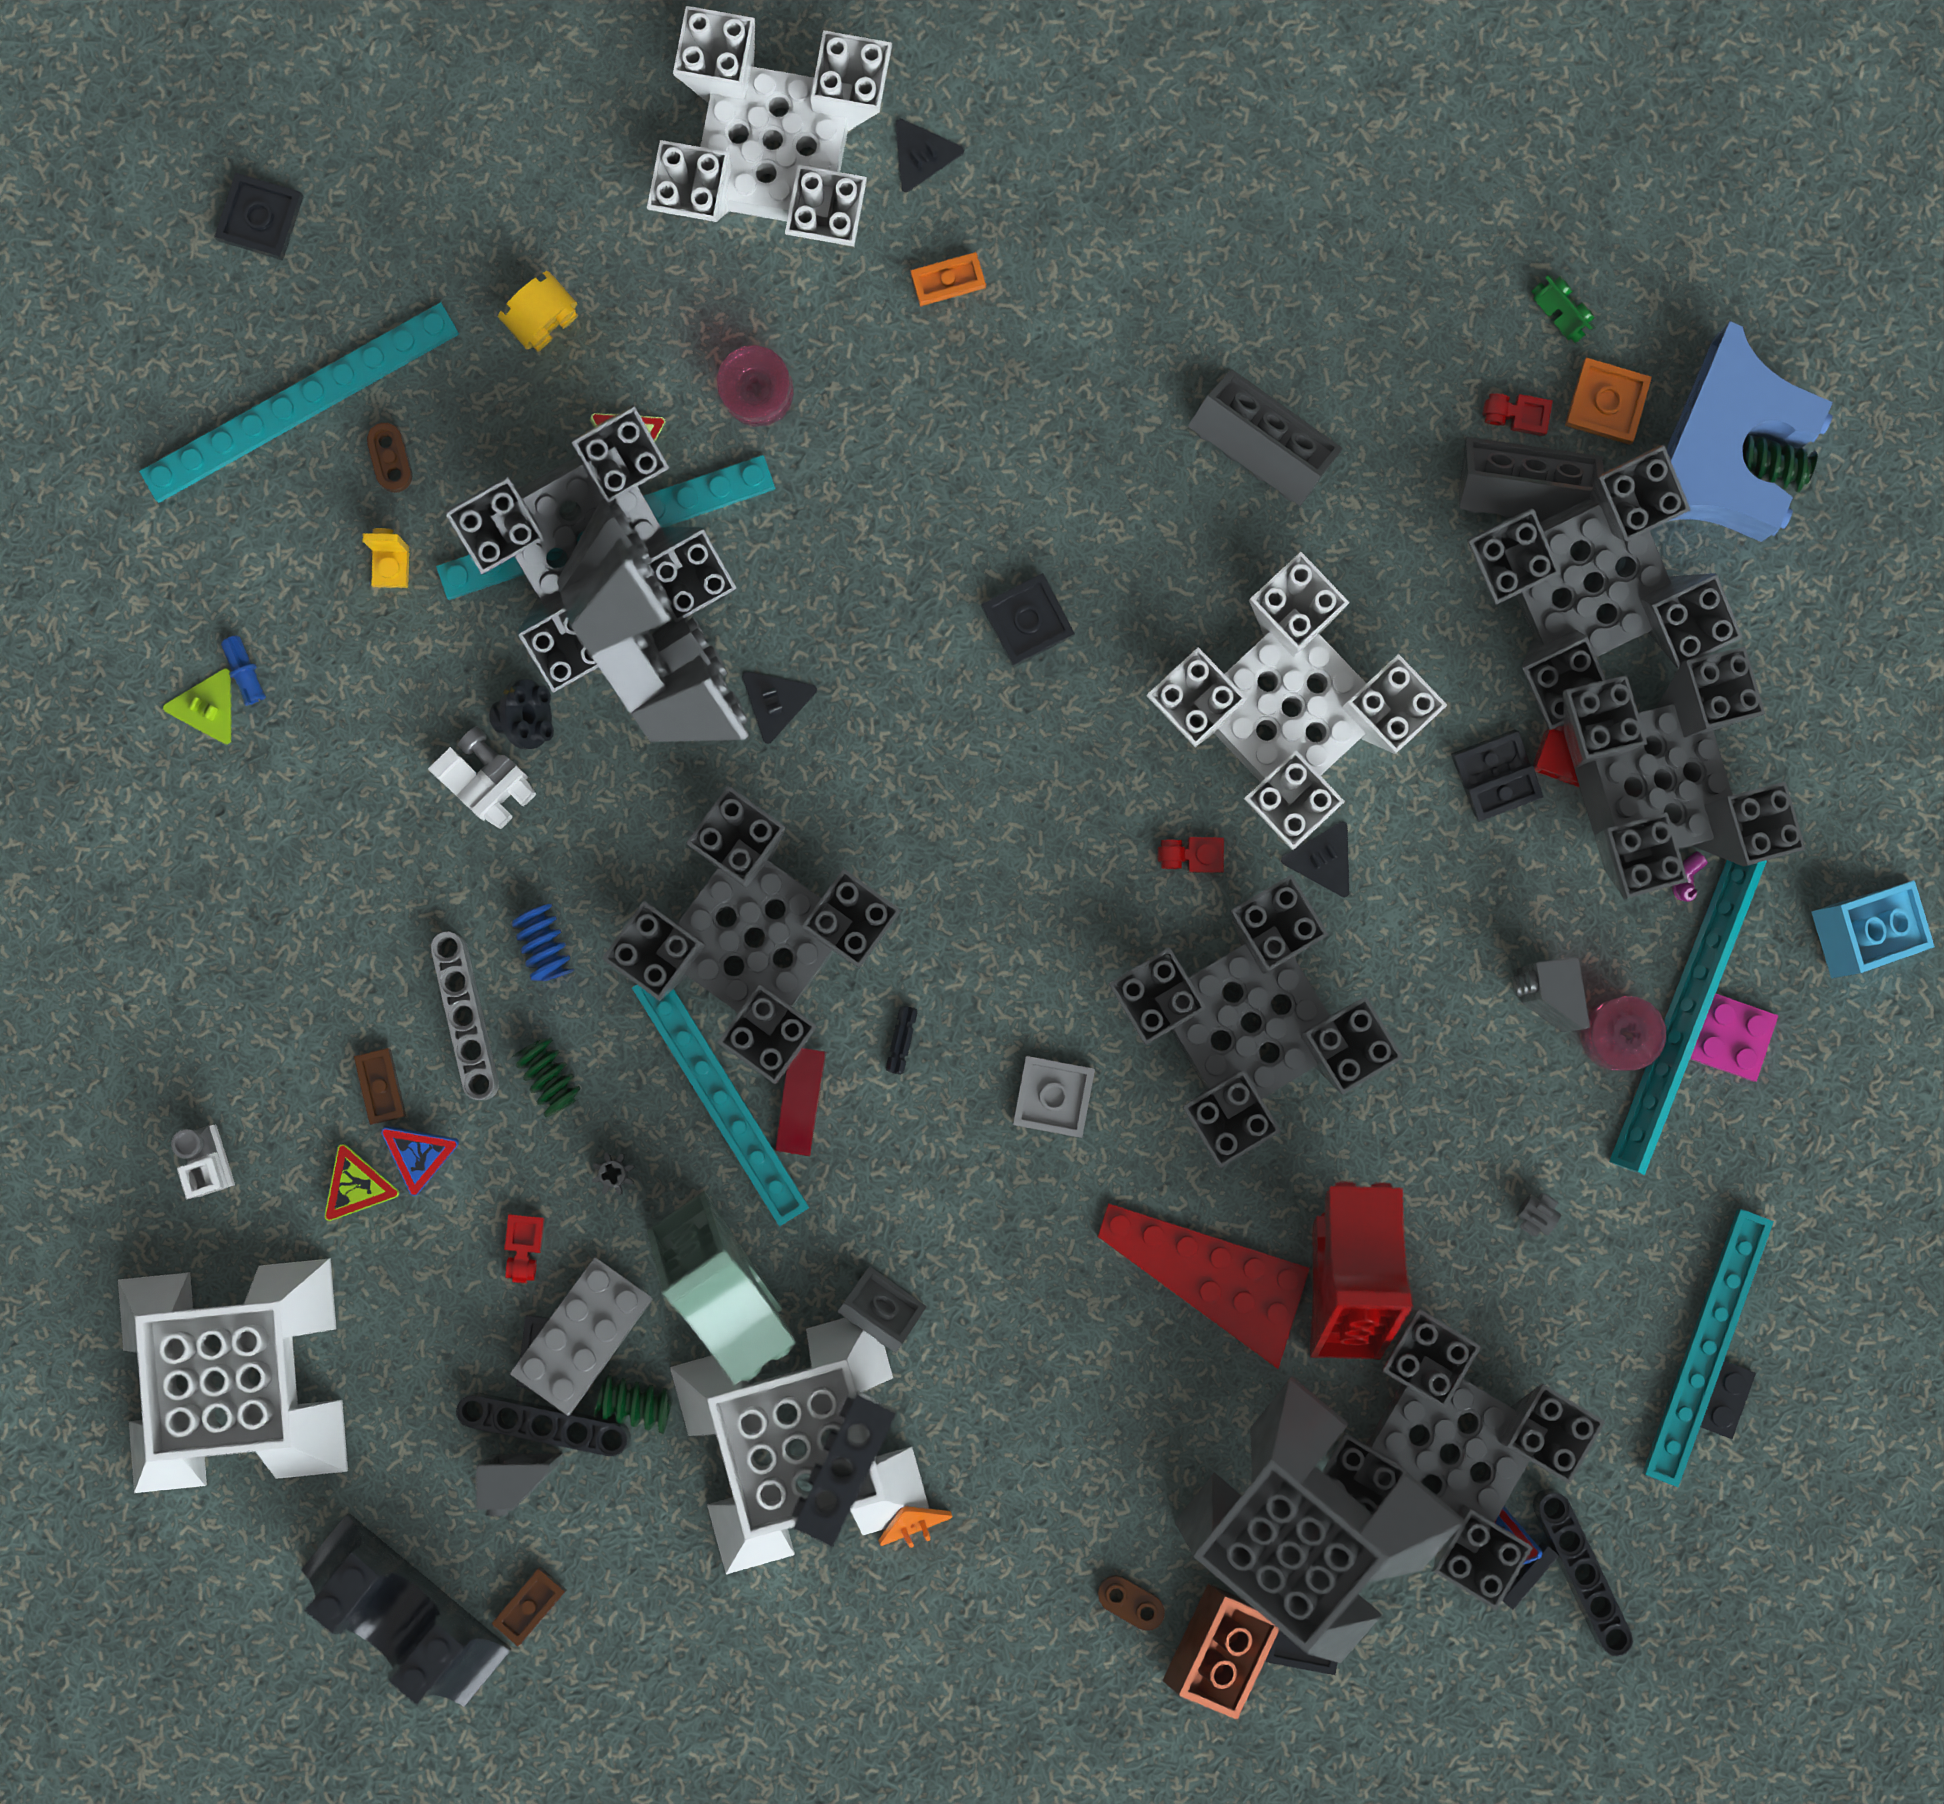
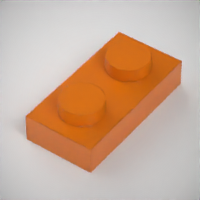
(948, 279)

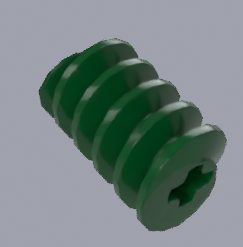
(1779, 462)
(547, 1076)
(634, 1403)

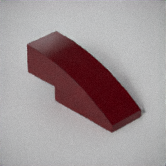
(800, 1102)

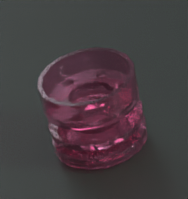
(737, 377)
(1606, 1045)

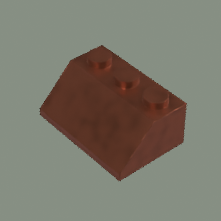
(1221, 1652)

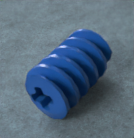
(541, 944)

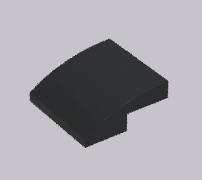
(1497, 775)

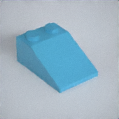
(1872, 930)

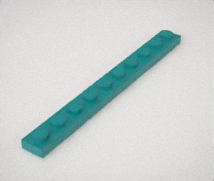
(299, 402)
(667, 505)
(1687, 1015)

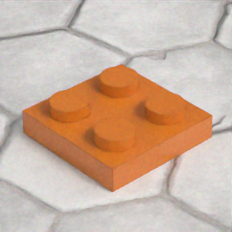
(1608, 401)

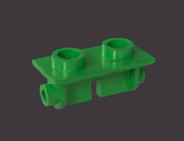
(1556, 297)

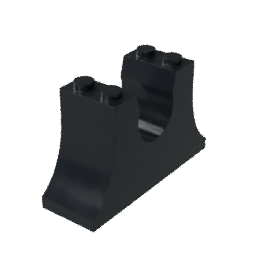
(403, 1614)

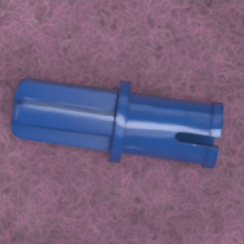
(242, 670)

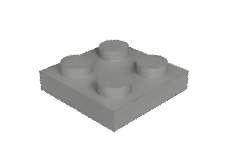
(1054, 1096)

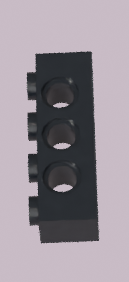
(827, 1524)

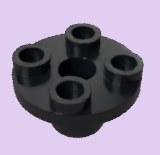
(523, 714)

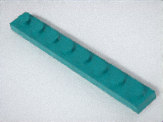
(724, 1104)
(1707, 1347)

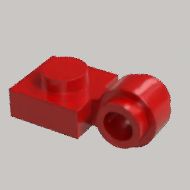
(1528, 414)
(1203, 854)
(524, 1236)

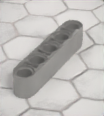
(452, 1003)

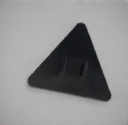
(922, 154)
(775, 701)
(1324, 859)

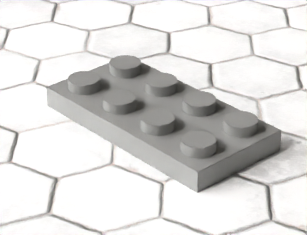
(581, 1336)

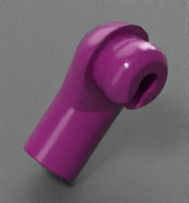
(1692, 865)

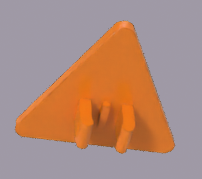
(911, 1520)

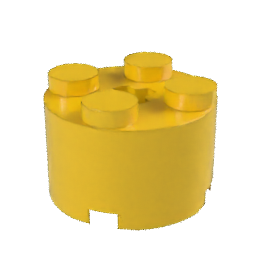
(538, 311)

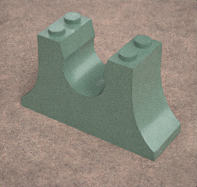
(718, 1289)

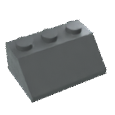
(1554, 992)
(510, 1478)

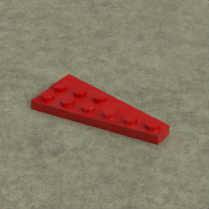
(1230, 1284)

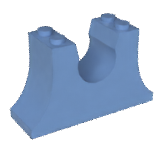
(1726, 404)

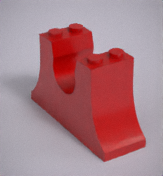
(1359, 1272)

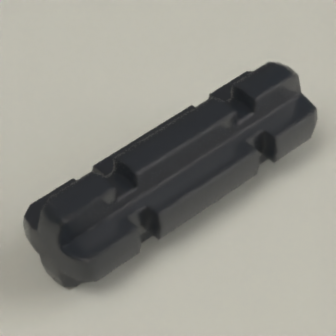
(901, 1040)

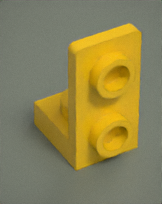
(389, 558)

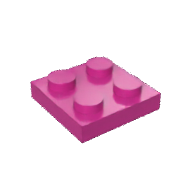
(1734, 1037)

